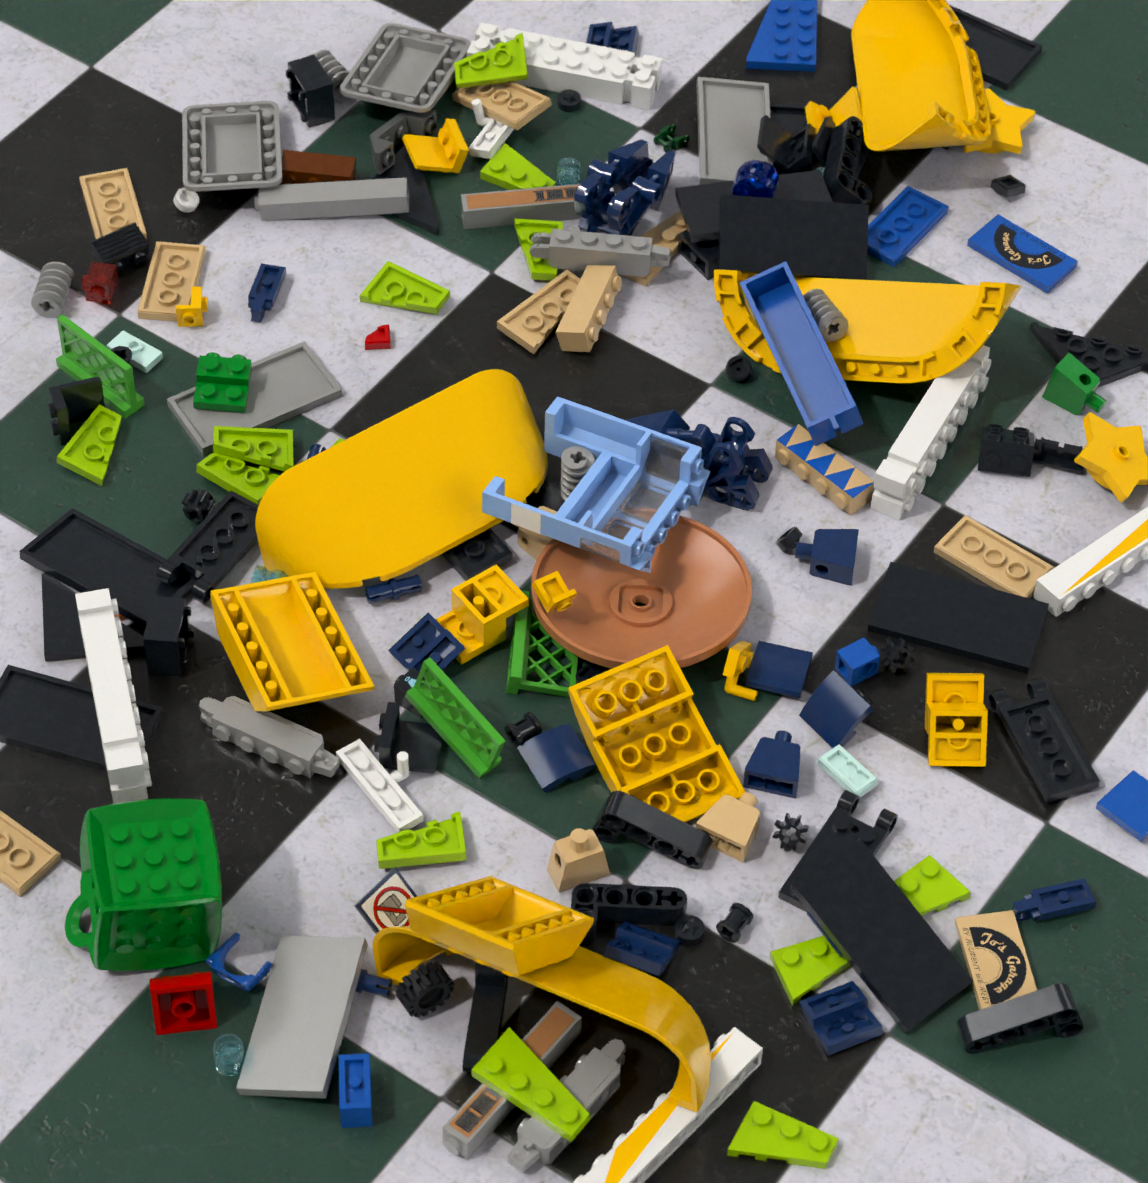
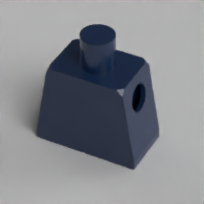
(831, 554)
(774, 766)

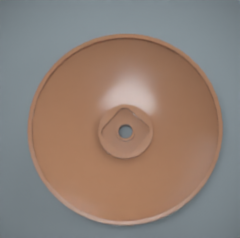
(692, 599)

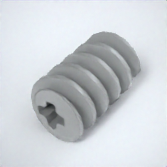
(334, 70)
(52, 289)
(826, 315)
(574, 465)

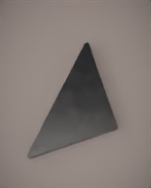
(420, 205)
(1104, 359)
(62, 624)

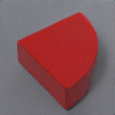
(378, 339)

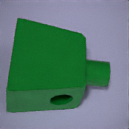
(1073, 387)

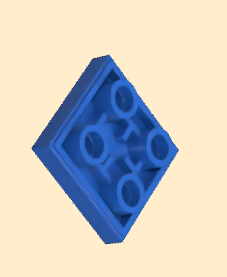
(1128, 805)

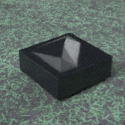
(1008, 186)

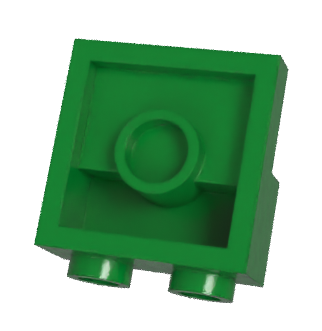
(222, 383)

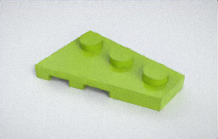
(256, 445)
(806, 966)
(778, 1136)

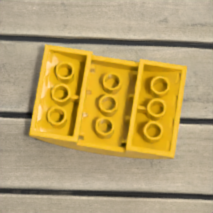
(653, 737)

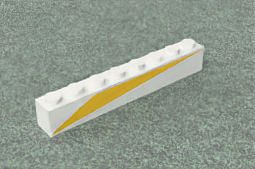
(1095, 565)
(668, 1125)

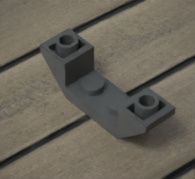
(392, 132)

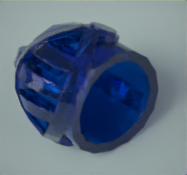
(756, 180)

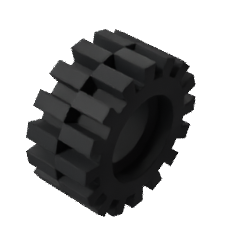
(425, 989)

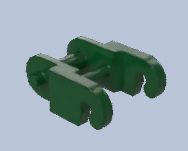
(675, 143)

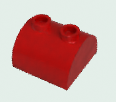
(183, 1003)

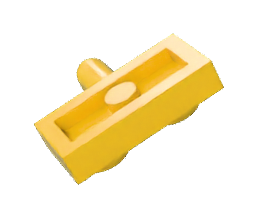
(737, 660)

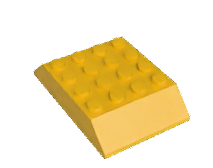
(287, 642)
(499, 924)

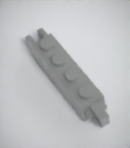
(578, 249)
(268, 736)
(592, 1084)

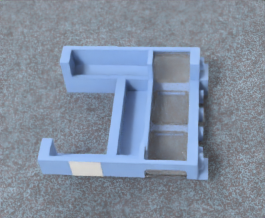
(624, 498)

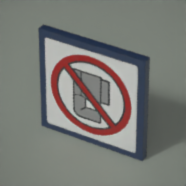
(385, 902)

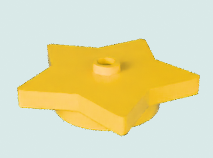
(1006, 127)
(1114, 456)

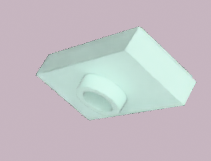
(143, 355)
(847, 771)

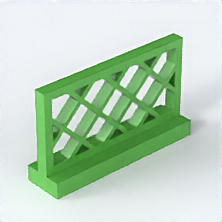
(88, 358)
(519, 657)
(456, 719)

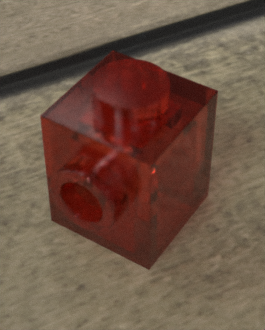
(100, 282)

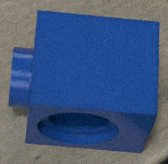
(857, 661)

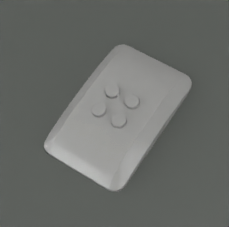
(405, 68)
(231, 146)

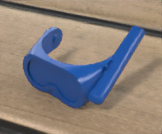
(217, 960)

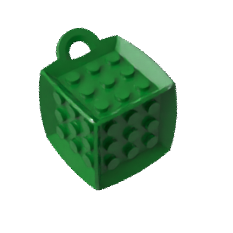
(148, 885)

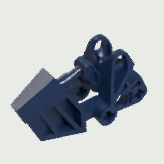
(637, 187)
(725, 455)

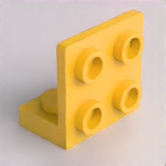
(842, 110)
(438, 153)

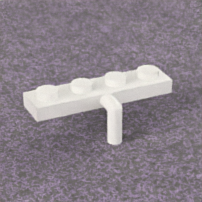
(490, 137)
(380, 785)

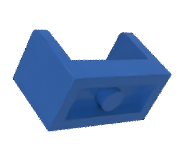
(355, 1090)

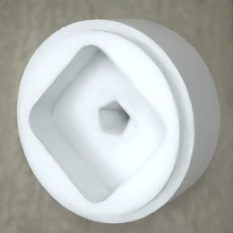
(186, 200)

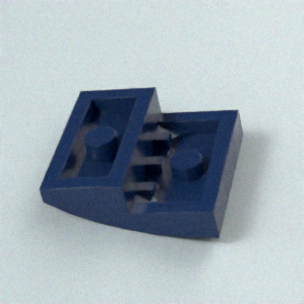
(620, 38)
(426, 640)
(779, 669)
(835, 710)
(556, 757)
(641, 948)
(840, 1018)

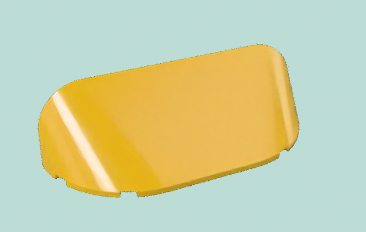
(917, 77)
(893, 327)
(403, 485)
(593, 983)

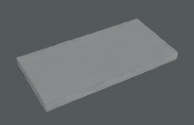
(729, 126)
(278, 390)
(302, 1017)

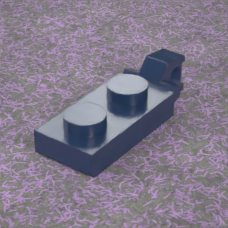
(265, 290)
(1055, 901)

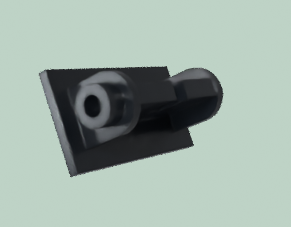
(1050, 454)

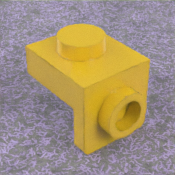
(192, 314)
(553, 592)

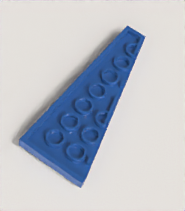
(786, 37)

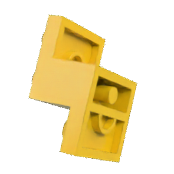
(482, 610)
(956, 719)

